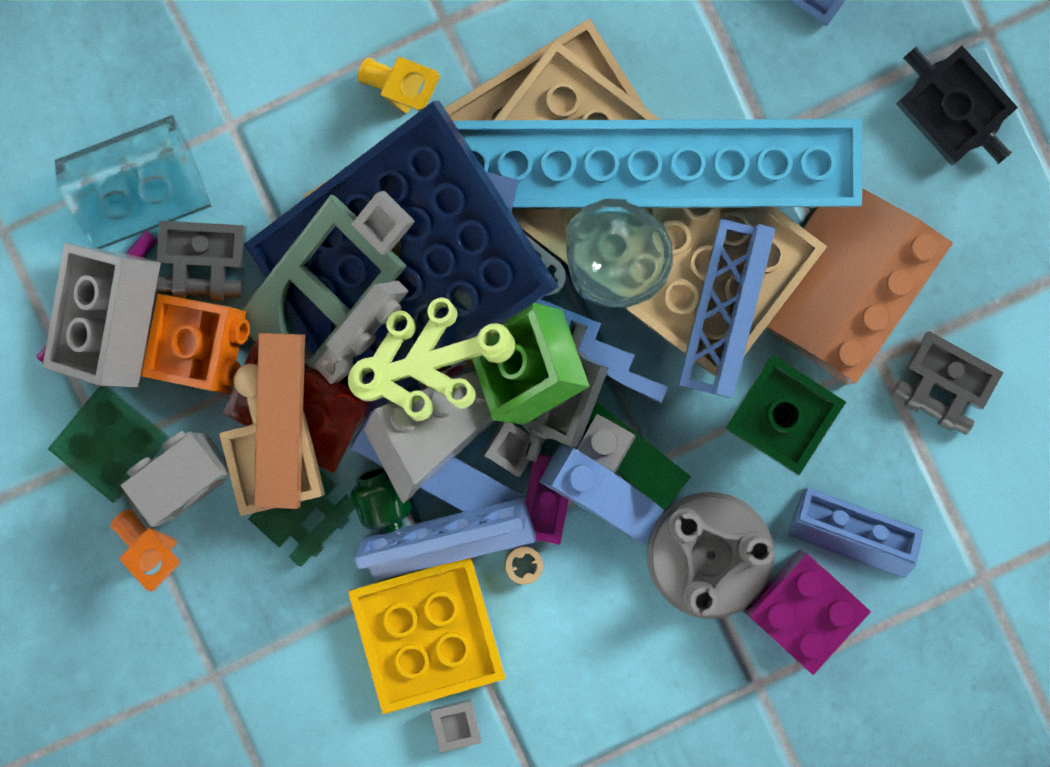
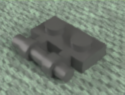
(203, 246)
(952, 370)

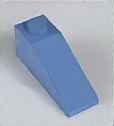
(601, 493)

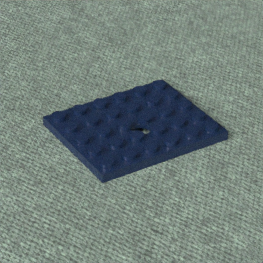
(456, 249)

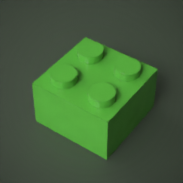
(538, 373)

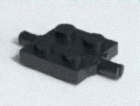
(957, 105)

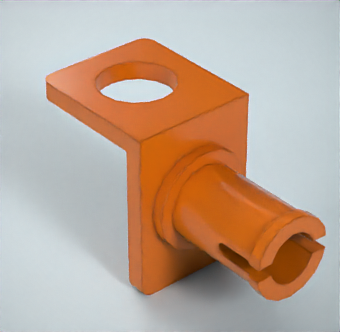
(145, 550)

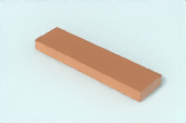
(279, 420)

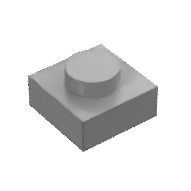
(382, 222)
(606, 443)
(505, 448)
(456, 725)

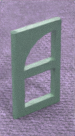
(267, 304)

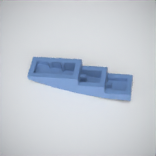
(614, 358)
(454, 483)

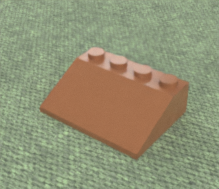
(858, 285)

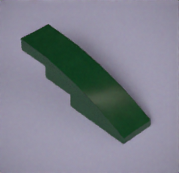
(646, 466)

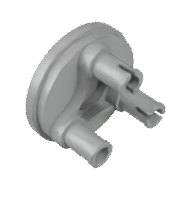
(710, 555)

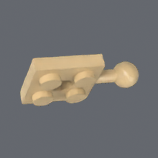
(240, 451)

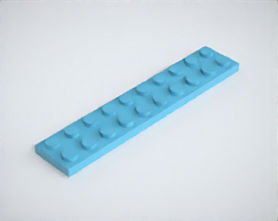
(674, 161)

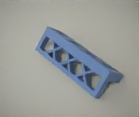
(742, 312)
(446, 539)

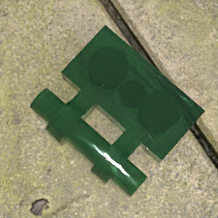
(283, 523)

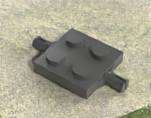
(569, 419)

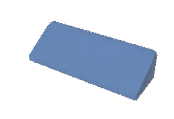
(856, 532)

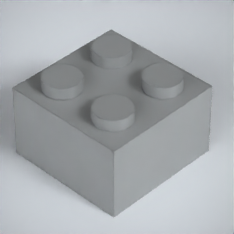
(177, 478)

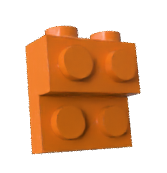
(194, 343)

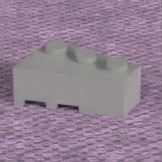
(419, 449)

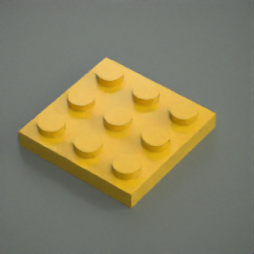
(426, 635)

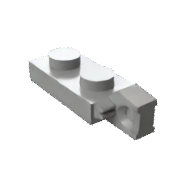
(358, 329)

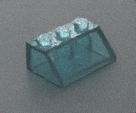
(131, 183)

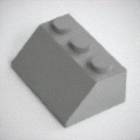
(101, 316)

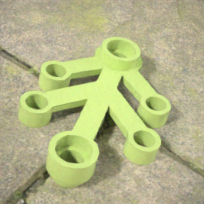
(424, 360)

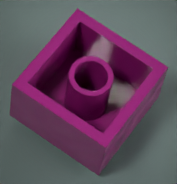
(807, 611)

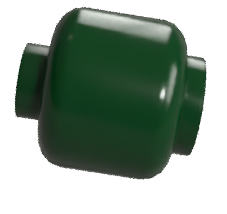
(378, 502)

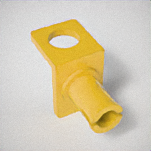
(401, 82)

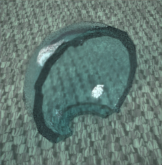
(617, 253)

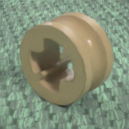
(527, 577)

